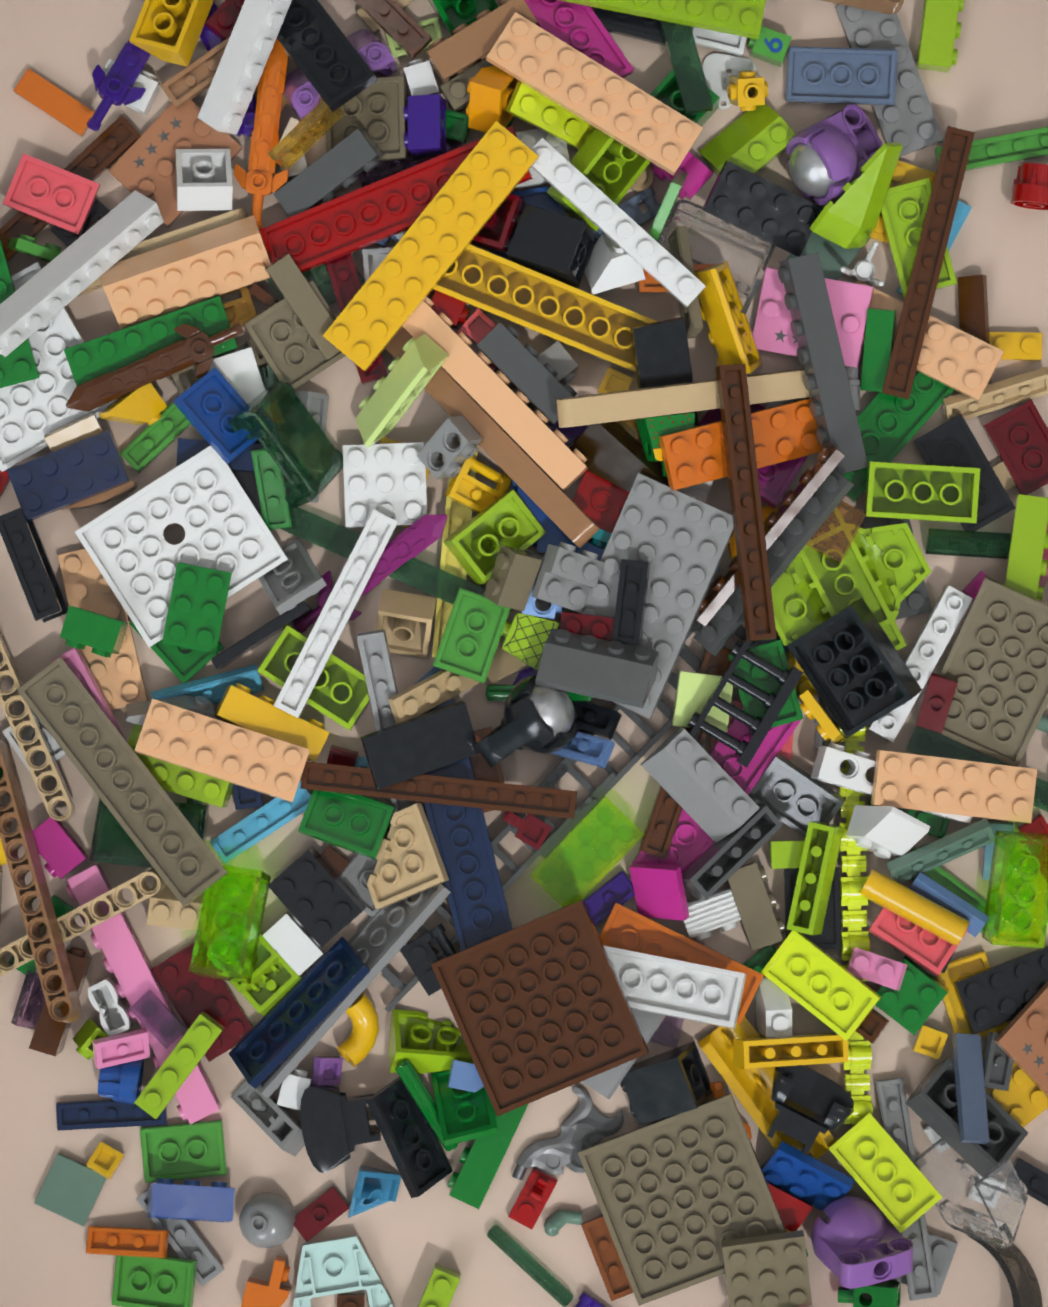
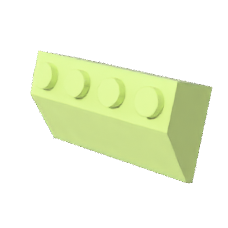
(399, 389)

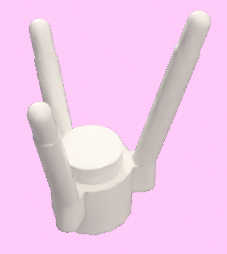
(864, 269)

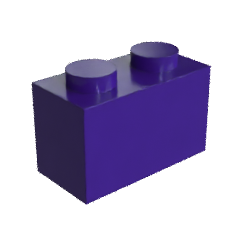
(425, 125)

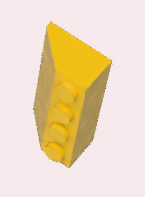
(170, 28)
(727, 323)

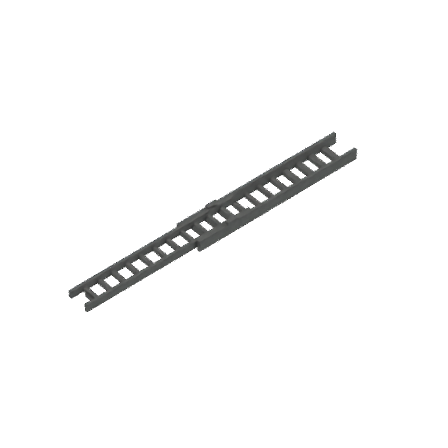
(580, 812)

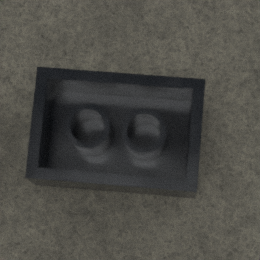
(317, 896)

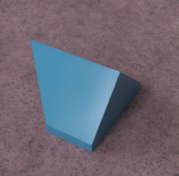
(373, 1189)

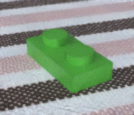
(27, 246)

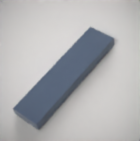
(970, 1088)

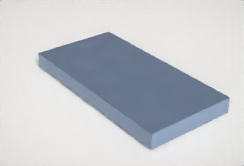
(842, 75)

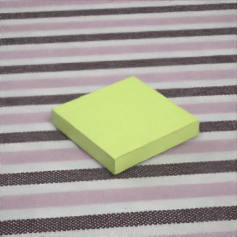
(693, 693)

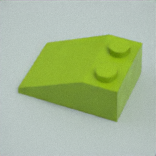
(481, 538)

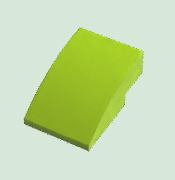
(270, 979)

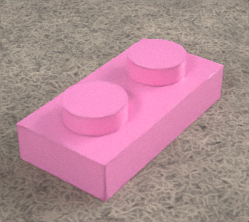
(877, 968)
(121, 1048)

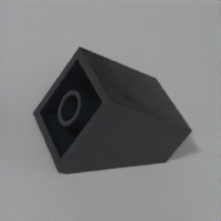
(551, 244)
(667, 1084)

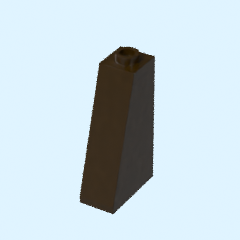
(616, 455)

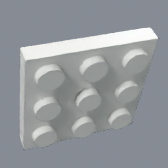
(384, 480)

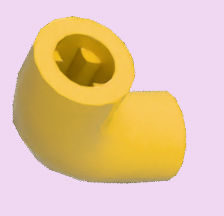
(363, 1032)

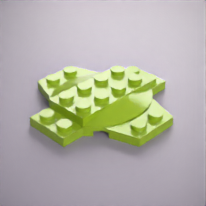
(878, 566)

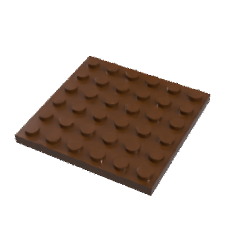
(540, 1007)

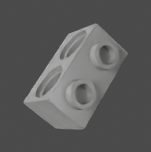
(446, 443)

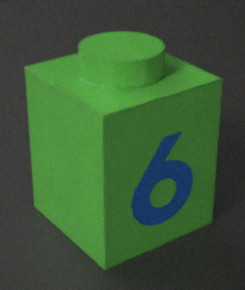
(770, 46)

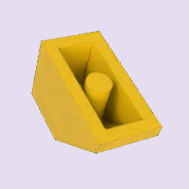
(136, 407)

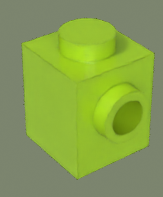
(84, 1037)

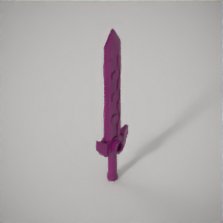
(397, 552)

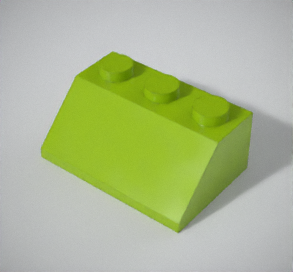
(749, 141)

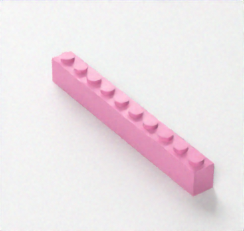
(135, 978)

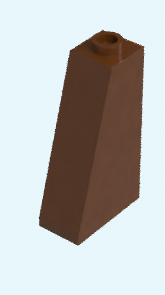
(50, 1034)

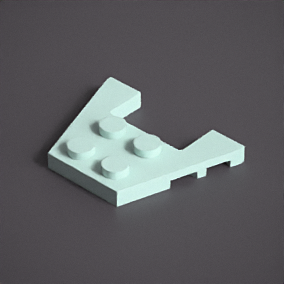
(337, 1268)

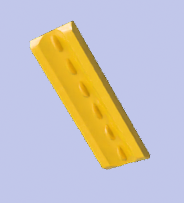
(753, 1085)

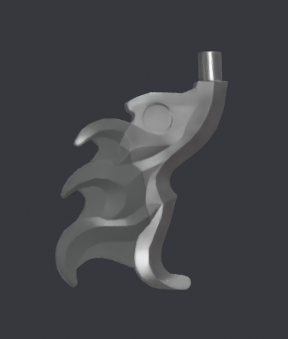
(579, 1131)

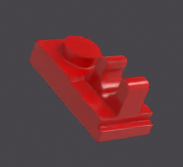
(532, 1198)

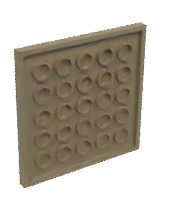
(678, 1194)

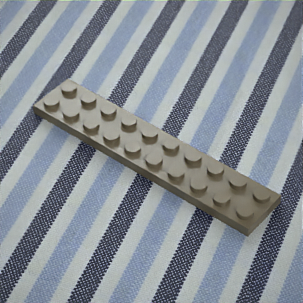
(122, 781)

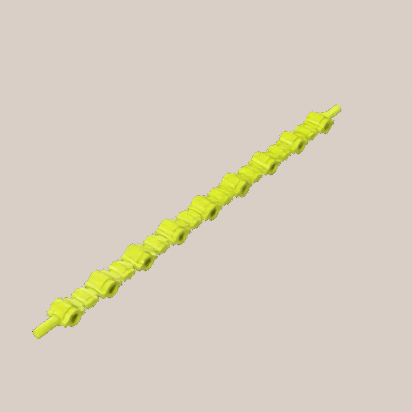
(854, 918)

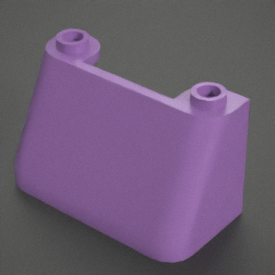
(304, 97)

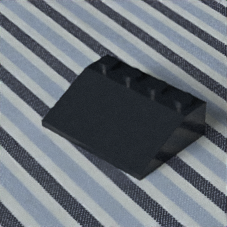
(854, 668)

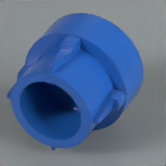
(122, 1081)

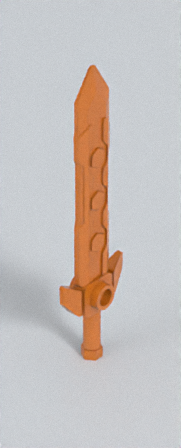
(265, 135)

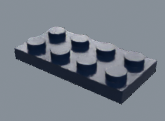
(68, 476)

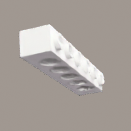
(925, 654)
(828, 770)

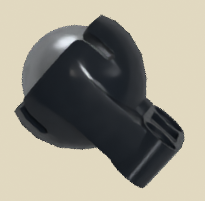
(533, 720)

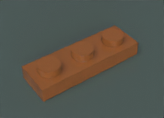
(606, 1258)

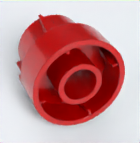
(1031, 187)

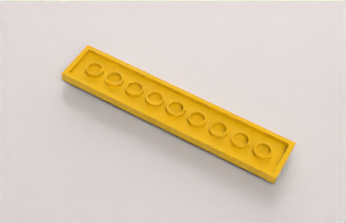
(431, 246)

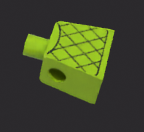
(527, 638)

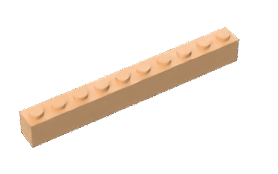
(498, 399)

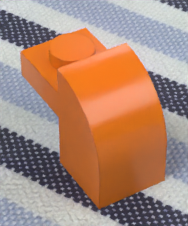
(268, 1294)

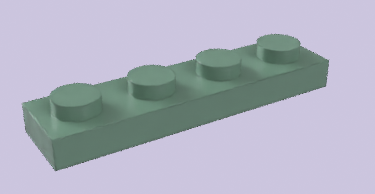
(941, 851)

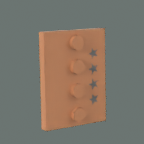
(151, 160)
(1027, 1039)

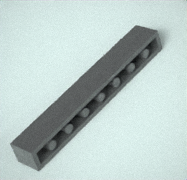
(822, 359)

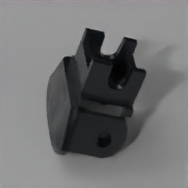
(807, 1104)
(333, 1125)

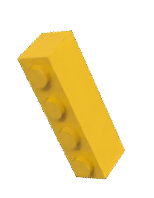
(260, 716)
(790, 1050)

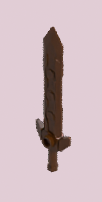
(154, 367)

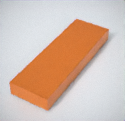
(54, 102)
(127, 1242)

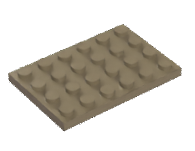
(999, 672)

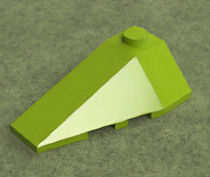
(858, 209)

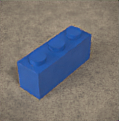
(190, 1201)

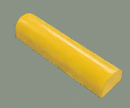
(914, 907)

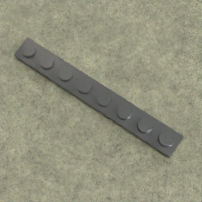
(780, 556)

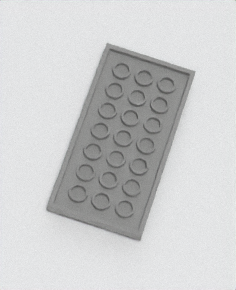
(685, 547)

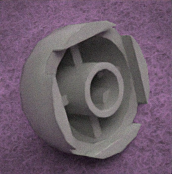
(267, 1220)

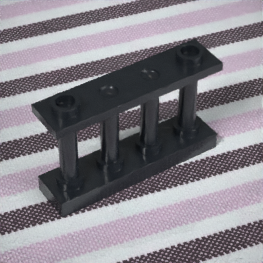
(32, 566)
(759, 726)

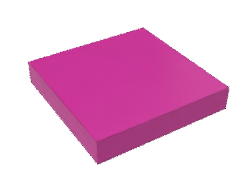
(659, 891)

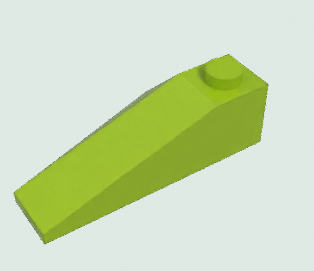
(424, 1042)

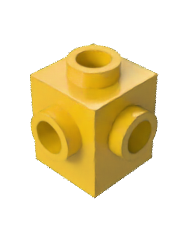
(738, 90)

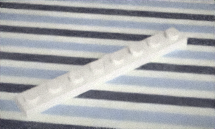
(616, 224)
(335, 613)

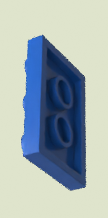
(209, 407)
(805, 1176)

